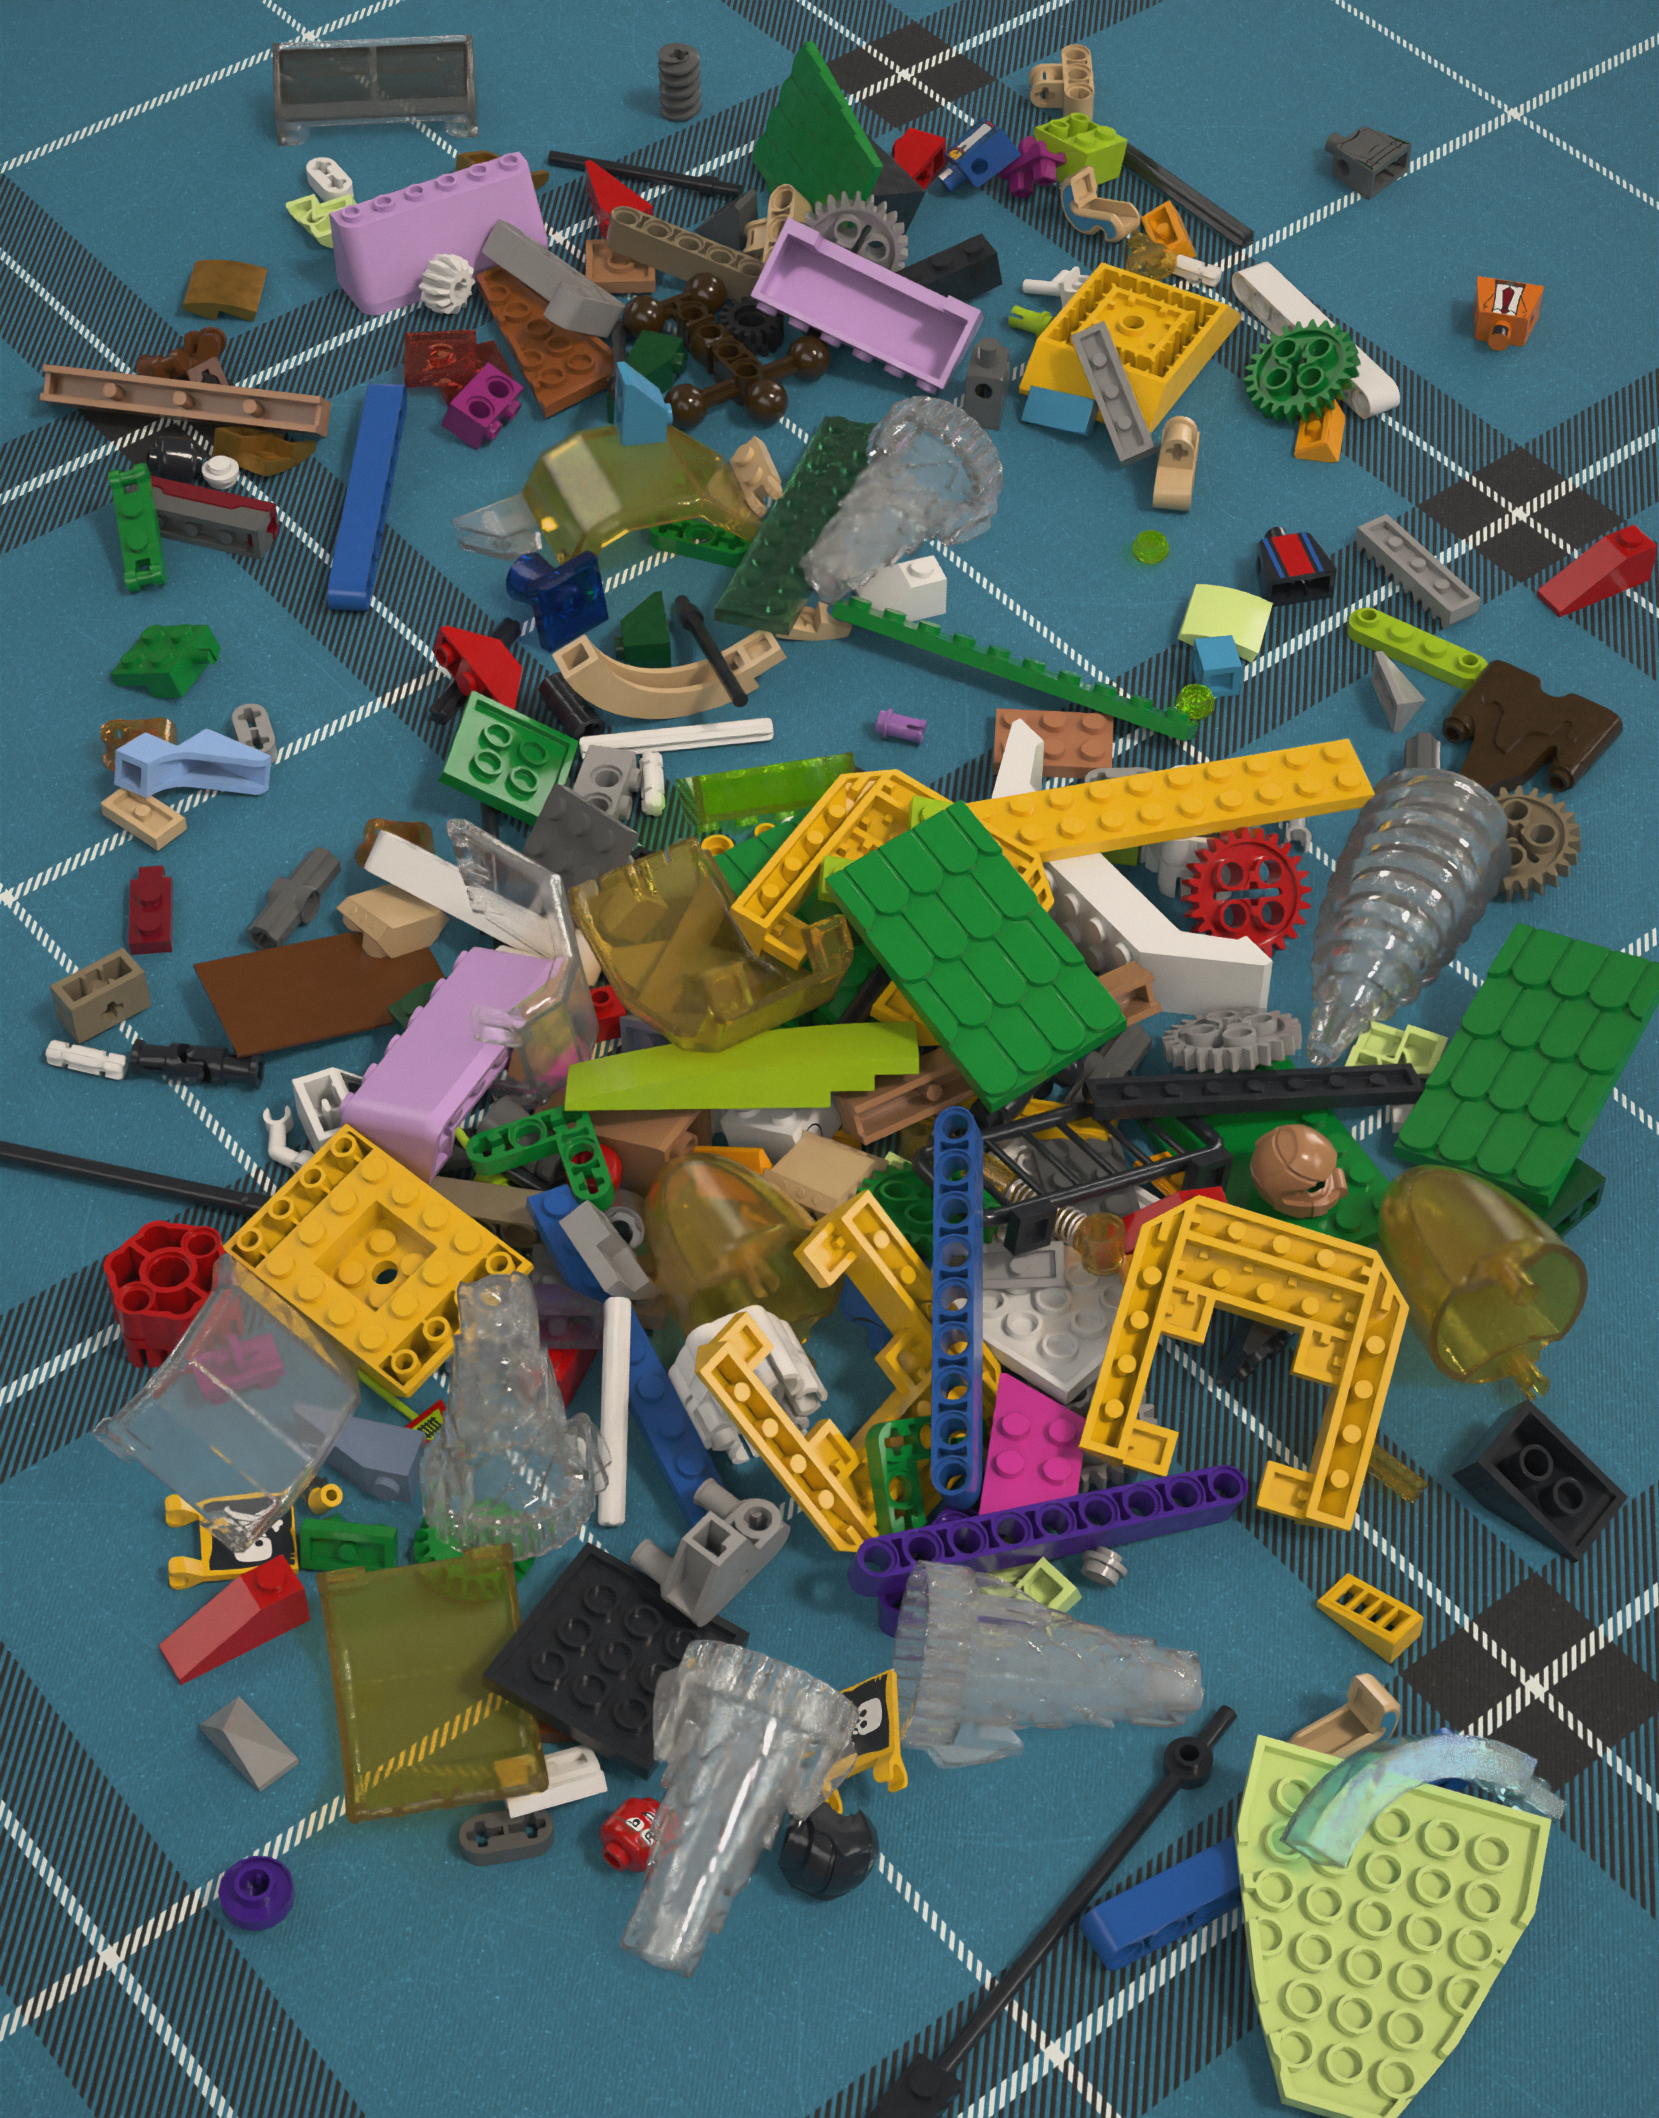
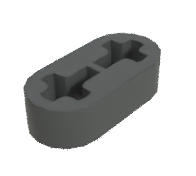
(505, 1837)

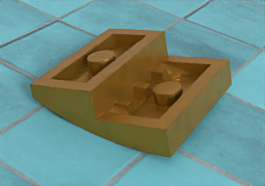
(224, 287)

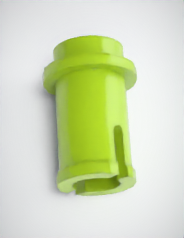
(1031, 322)

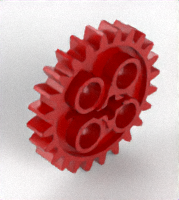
(1243, 856)

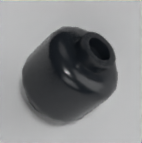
(175, 459)

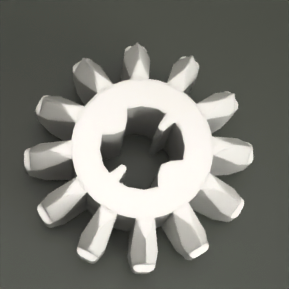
(446, 283)

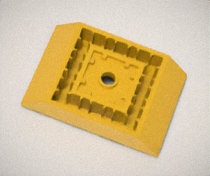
(1157, 331)
(345, 1224)

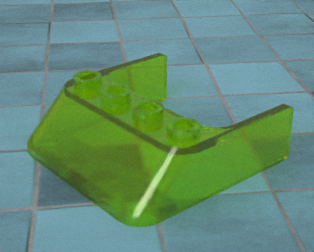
(759, 791)

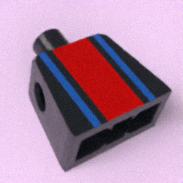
(1293, 568)

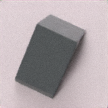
(729, 222)

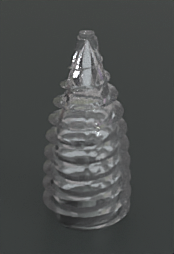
(1402, 900)

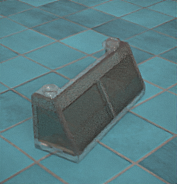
(374, 84)

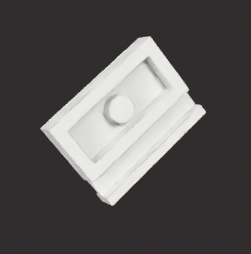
(571, 1776)

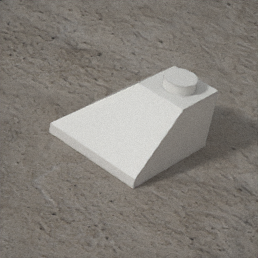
(909, 587)

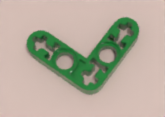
(728, 553)
(565, 1141)
(900, 1463)

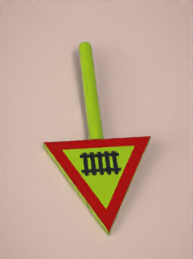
(428, 1421)

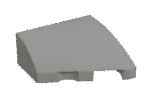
(607, 1254)

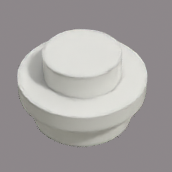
(220, 472)

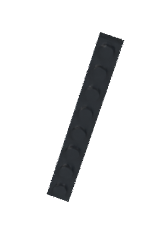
(1251, 1091)

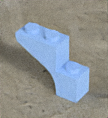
(200, 762)

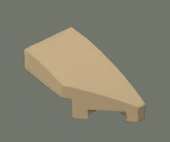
(817, 625)

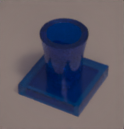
(563, 598)

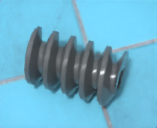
(679, 81)

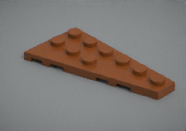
(554, 361)

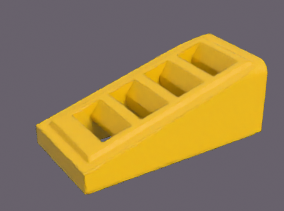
(1383, 1642)

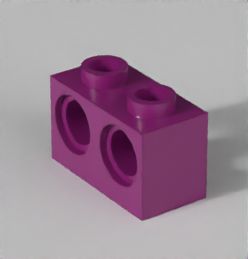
(483, 406)

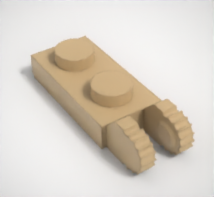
(756, 474)

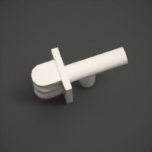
(1063, 285)

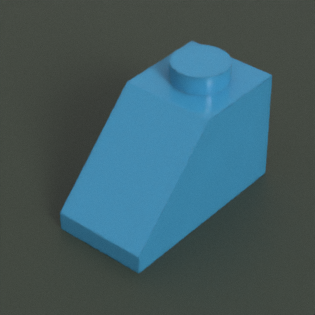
(639, 408)

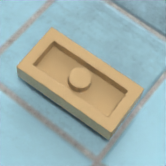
(144, 817)

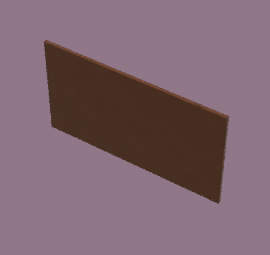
(309, 991)

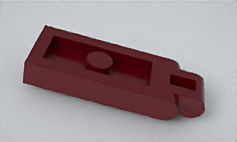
(151, 912)

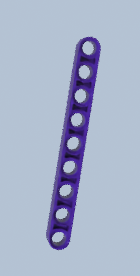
(1065, 1516)

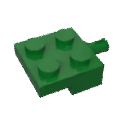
(167, 659)

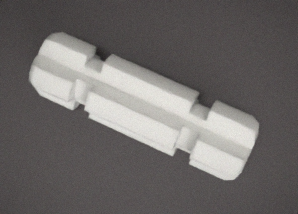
(1195, 270)
(652, 783)
(87, 1059)

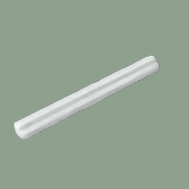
(684, 737)
(615, 1407)

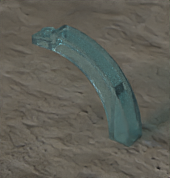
(1364, 1784)

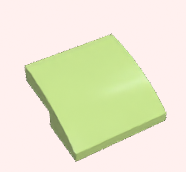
(1226, 612)

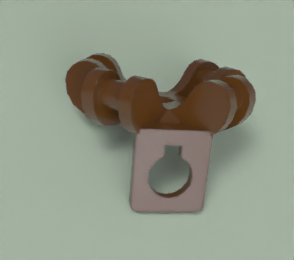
(199, 354)

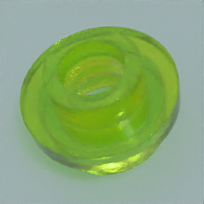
(1150, 547)
(1196, 701)

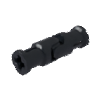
(193, 1062)

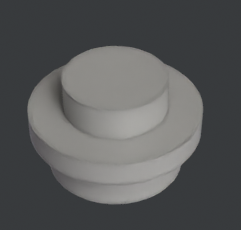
(1103, 1566)

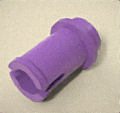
(900, 726)

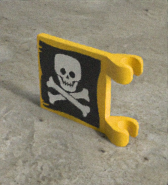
(218, 1560)
(876, 1733)

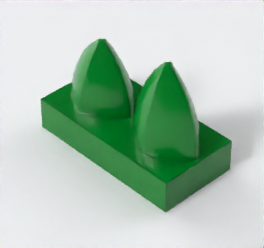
(341, 1545)

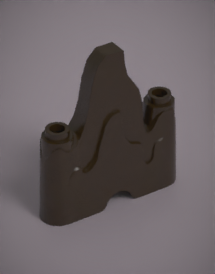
(1523, 729)

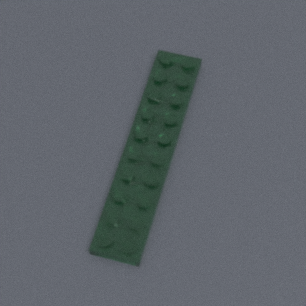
(769, 582)

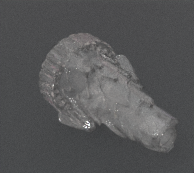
(923, 478)
(505, 1452)
(993, 1661)
(740, 1751)

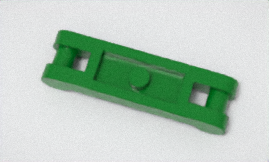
(138, 528)

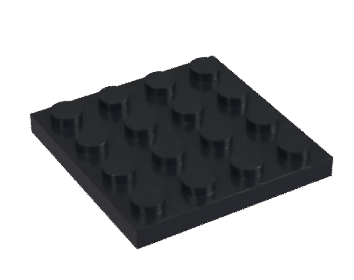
(595, 1656)

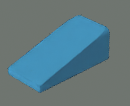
(1060, 411)

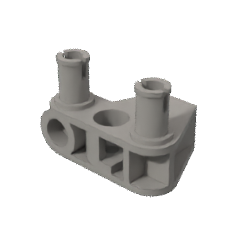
(742, 1542)

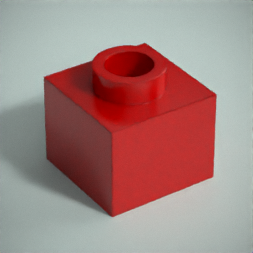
(608, 1012)

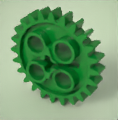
(1302, 371)
(911, 1205)

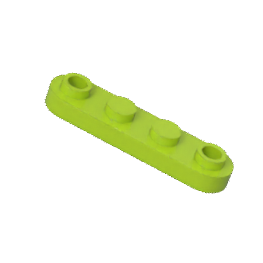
(1415, 647)

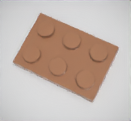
(1072, 740)

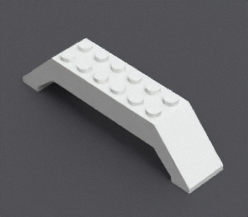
(1119, 925)

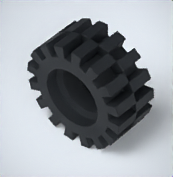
(753, 327)

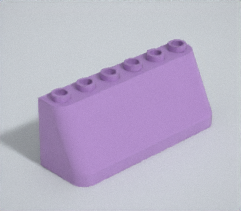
(389, 239)
(865, 308)
(436, 1067)

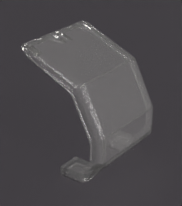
(529, 903)
(239, 1409)

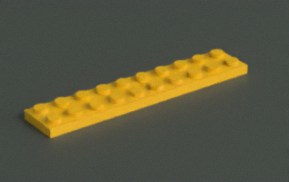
(1182, 801)

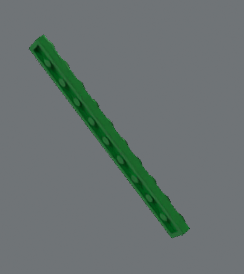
(1027, 672)

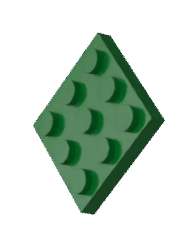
(506, 758)

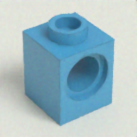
(1217, 665)

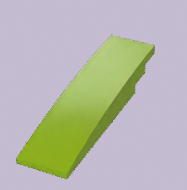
(766, 1071)

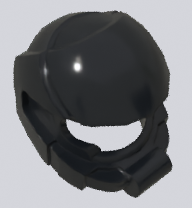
(828, 1852)

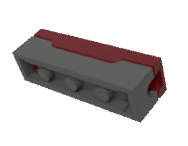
(214, 518)

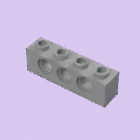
(609, 779)

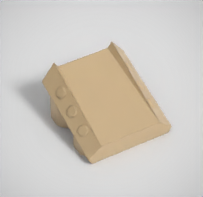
(392, 921)
(823, 1172)

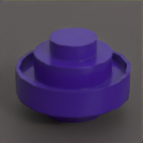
(256, 1893)

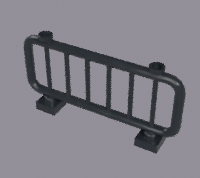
(1033, 1219)

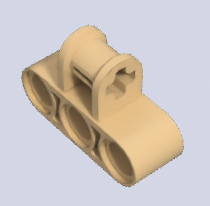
(1066, 84)
(764, 232)
(1176, 464)

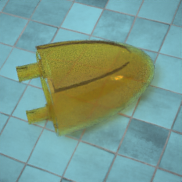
(727, 1243)
(1478, 1275)

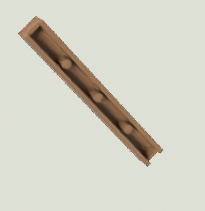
(186, 400)
(939, 1085)

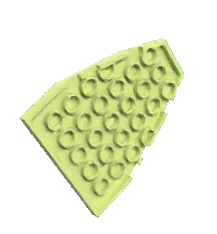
(1384, 1960)

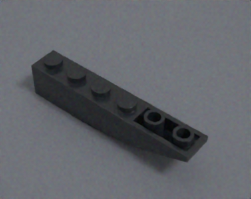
(956, 271)

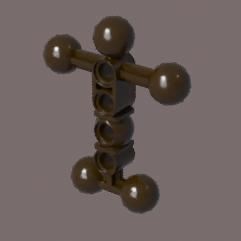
(734, 368)

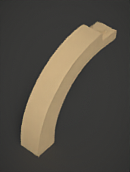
(663, 691)

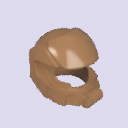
(1290, 1163)

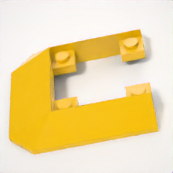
(847, 823)
(1277, 1275)
(822, 1468)

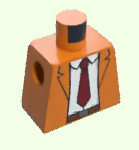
(1505, 311)

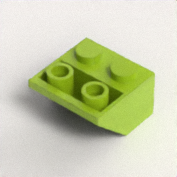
(1083, 146)

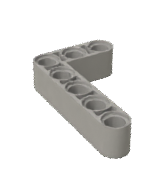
(574, 299)

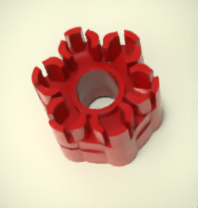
(160, 1285)

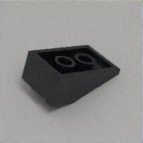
(1540, 1482)

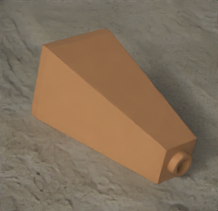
(645, 1137)

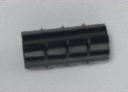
(570, 708)

